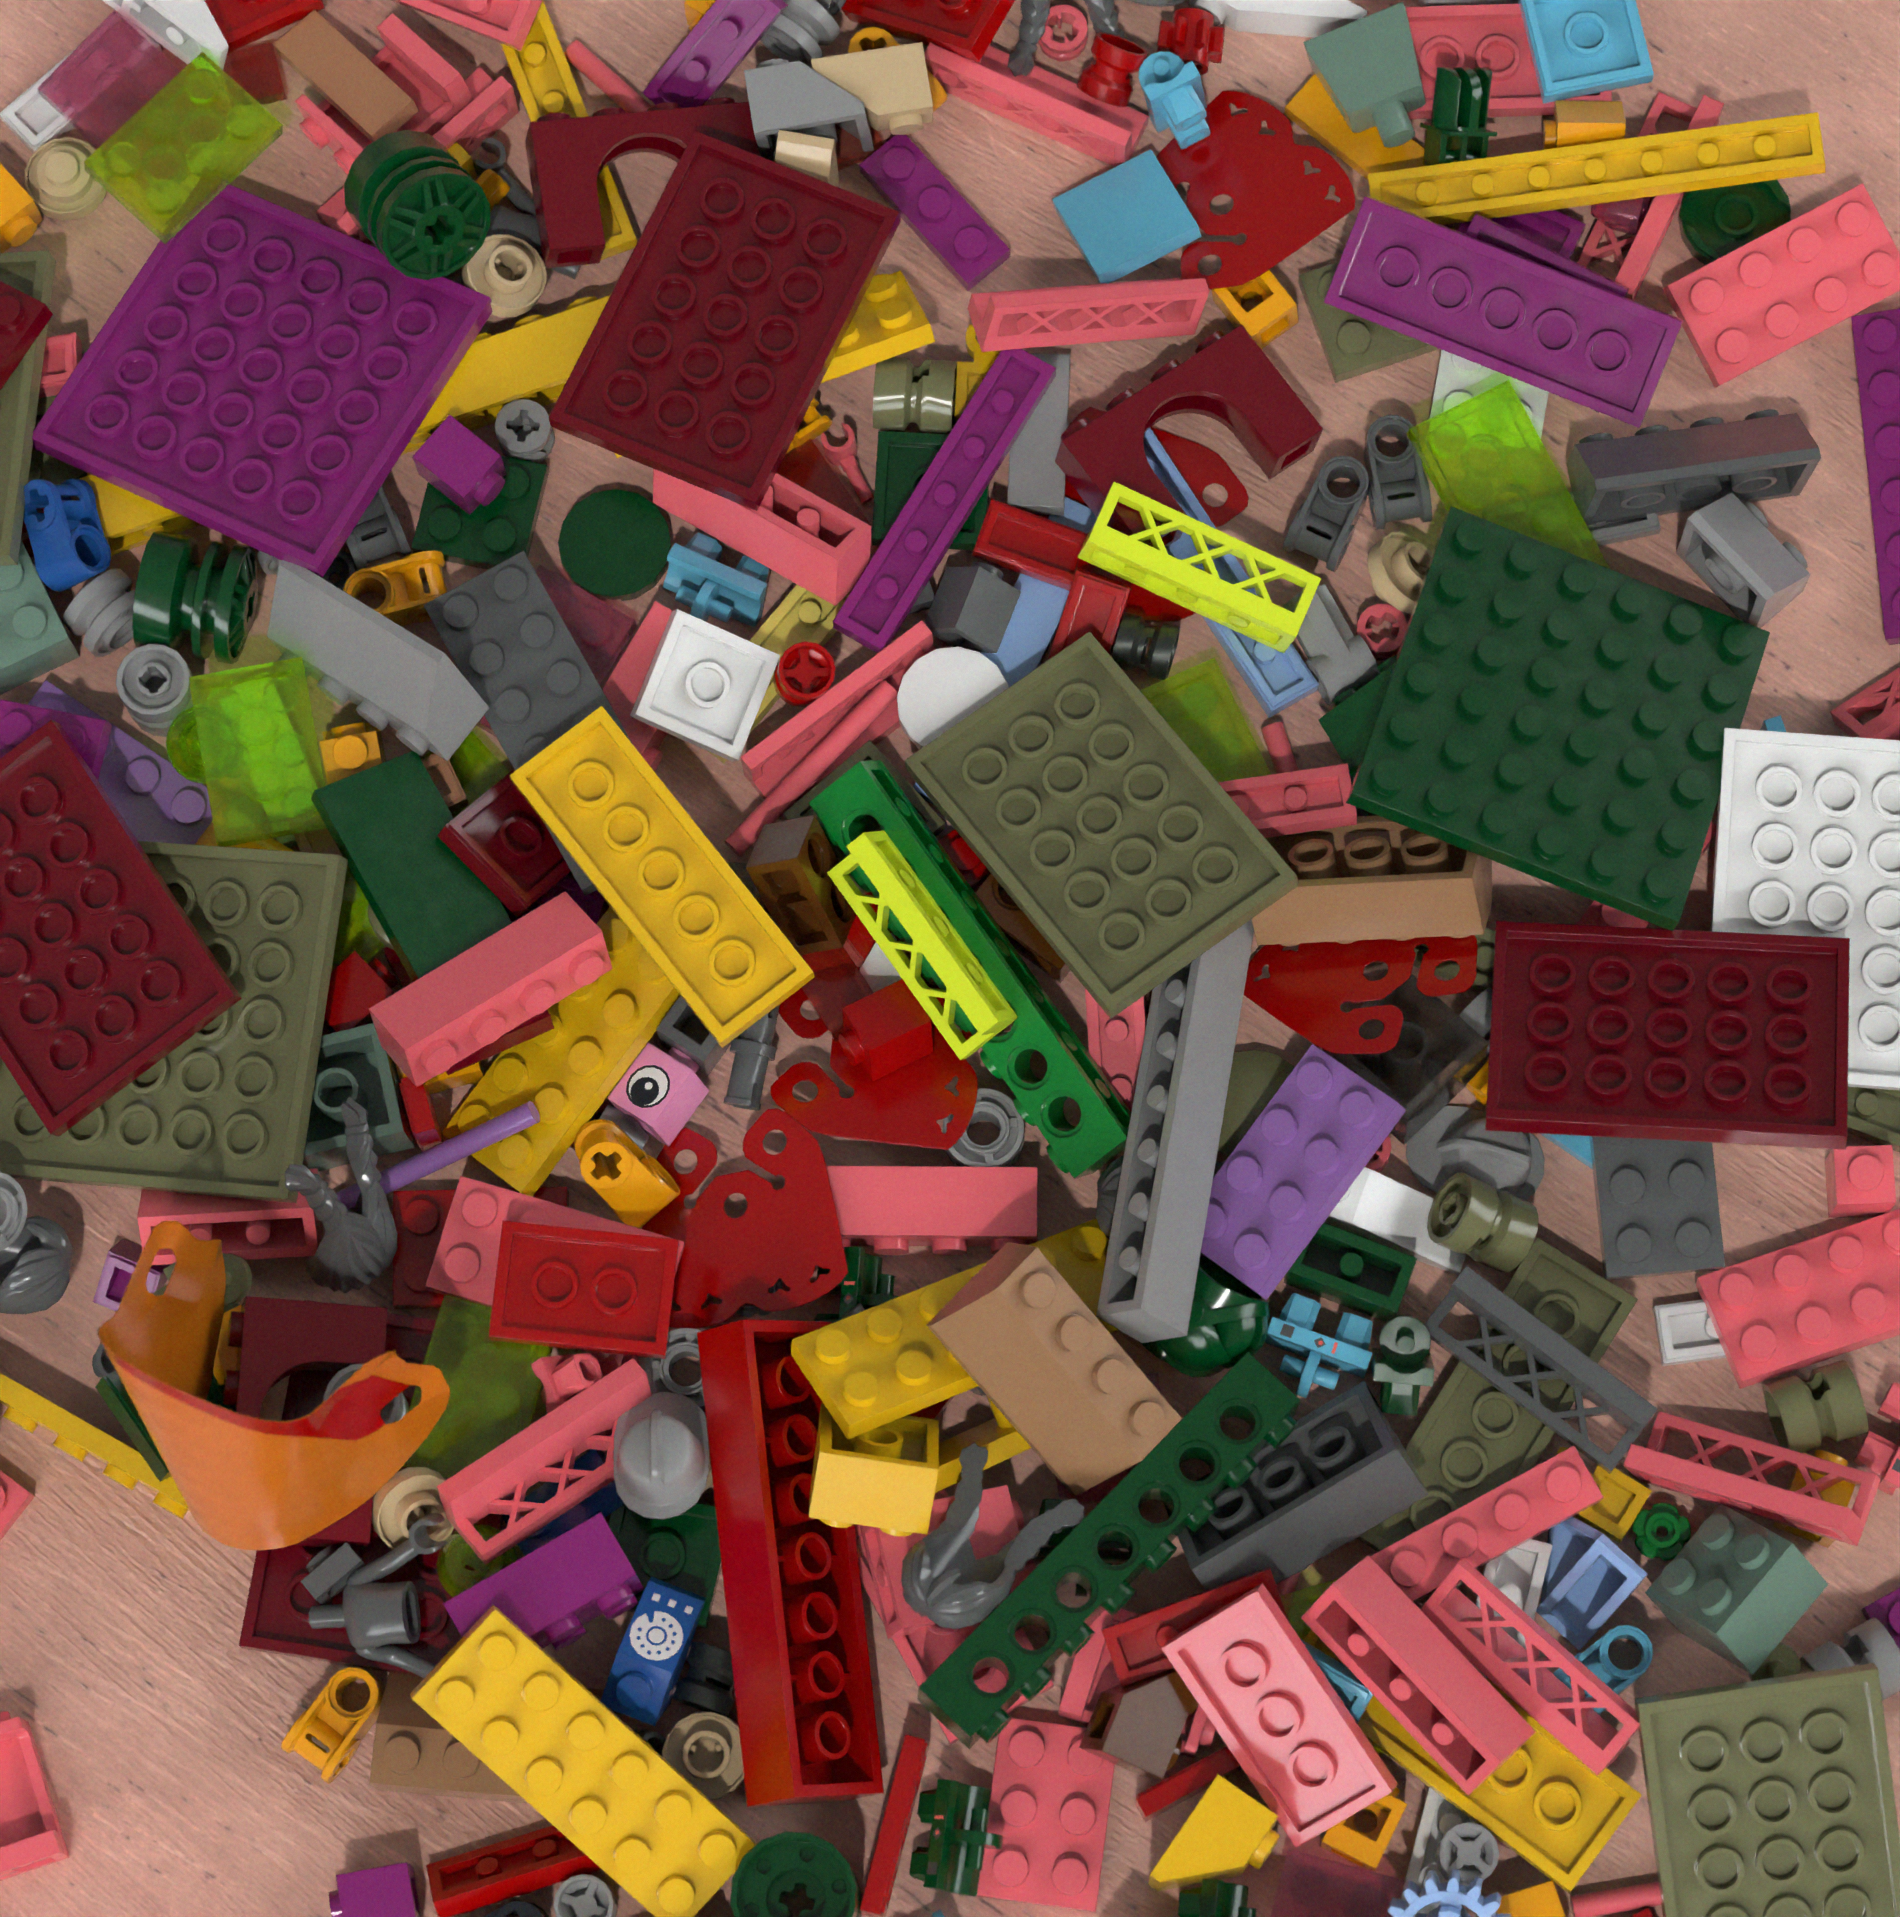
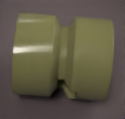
(915, 395)
(1482, 1222)
(1816, 1408)

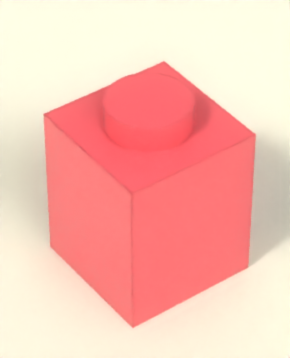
(1860, 1181)

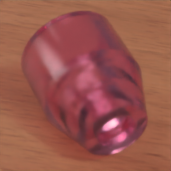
(1622, 215)

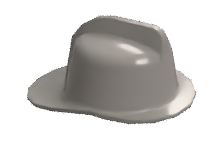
(1459, 1144)
(661, 1455)

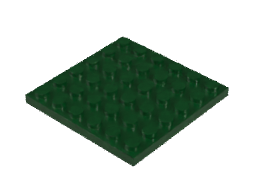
(1559, 718)

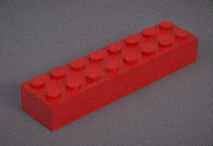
(785, 1577)

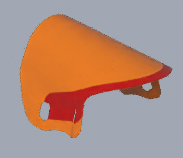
(243, 1475)

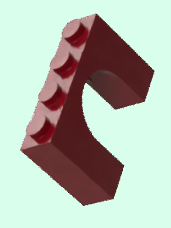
(572, 152)
(1223, 381)
(294, 1337)

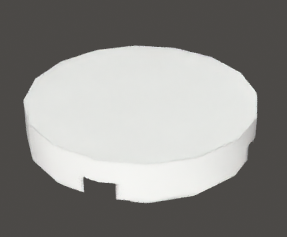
(945, 690)

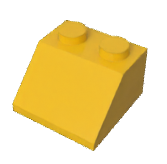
(876, 1477)
(1217, 1839)

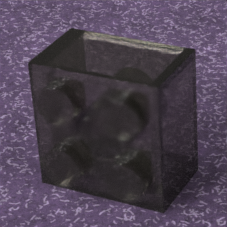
(1427, 1065)

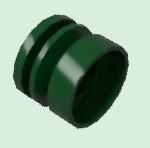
(417, 204)
(207, 598)
(790, 1863)

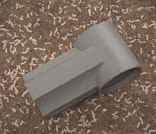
(1333, 652)

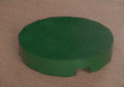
(1730, 216)
(615, 545)

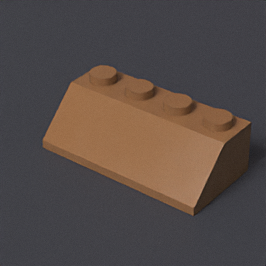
(1376, 885)
(1053, 1369)
(423, 1758)

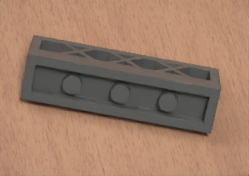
(1552, 1352)

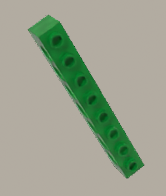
(1071, 1071)

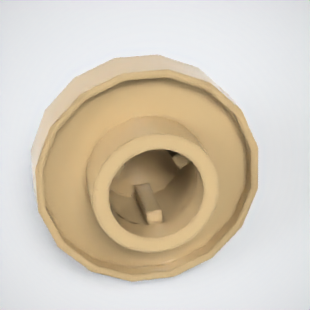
(59, 181)
(508, 273)
(1398, 569)
(404, 1501)
(706, 1753)

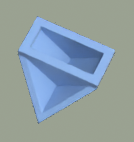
(1584, 1581)

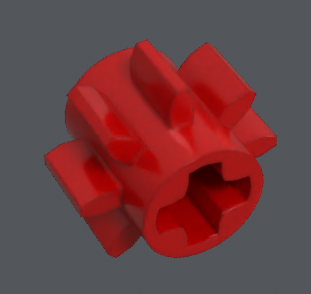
(1192, 38)

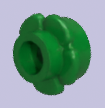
(1661, 1547)

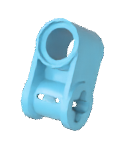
(1598, 1661)

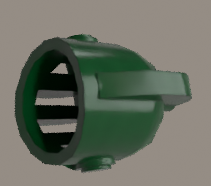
(1222, 1327)

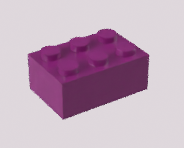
(556, 1587)

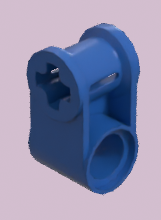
(68, 535)

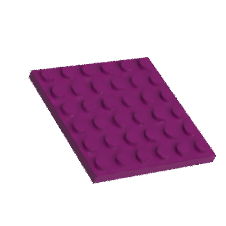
(262, 377)

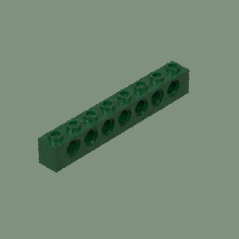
(1244, 1393)

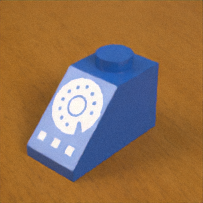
(653, 1652)

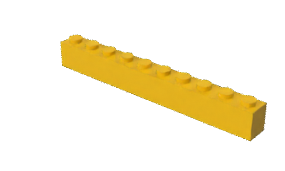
(497, 369)

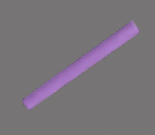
(449, 1151)

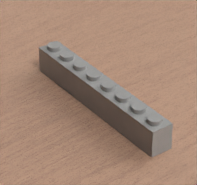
(1174, 1143)

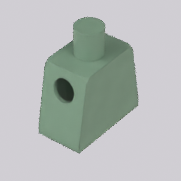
(1371, 73)

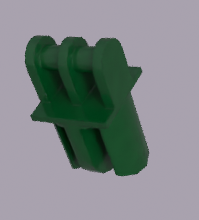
(1459, 116)

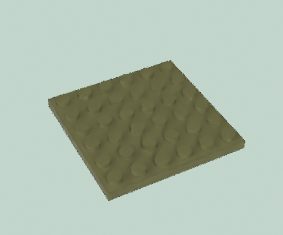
(239, 1093)

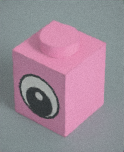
(660, 1092)

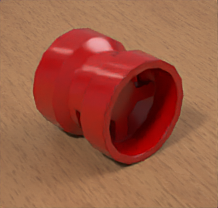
(1110, 74)
(807, 664)

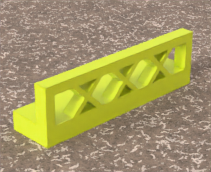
(1190, 586)
(931, 936)

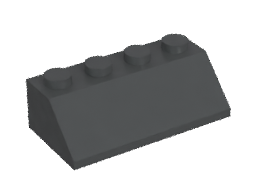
(1691, 466)
(1308, 1495)

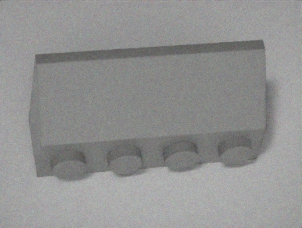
(372, 663)

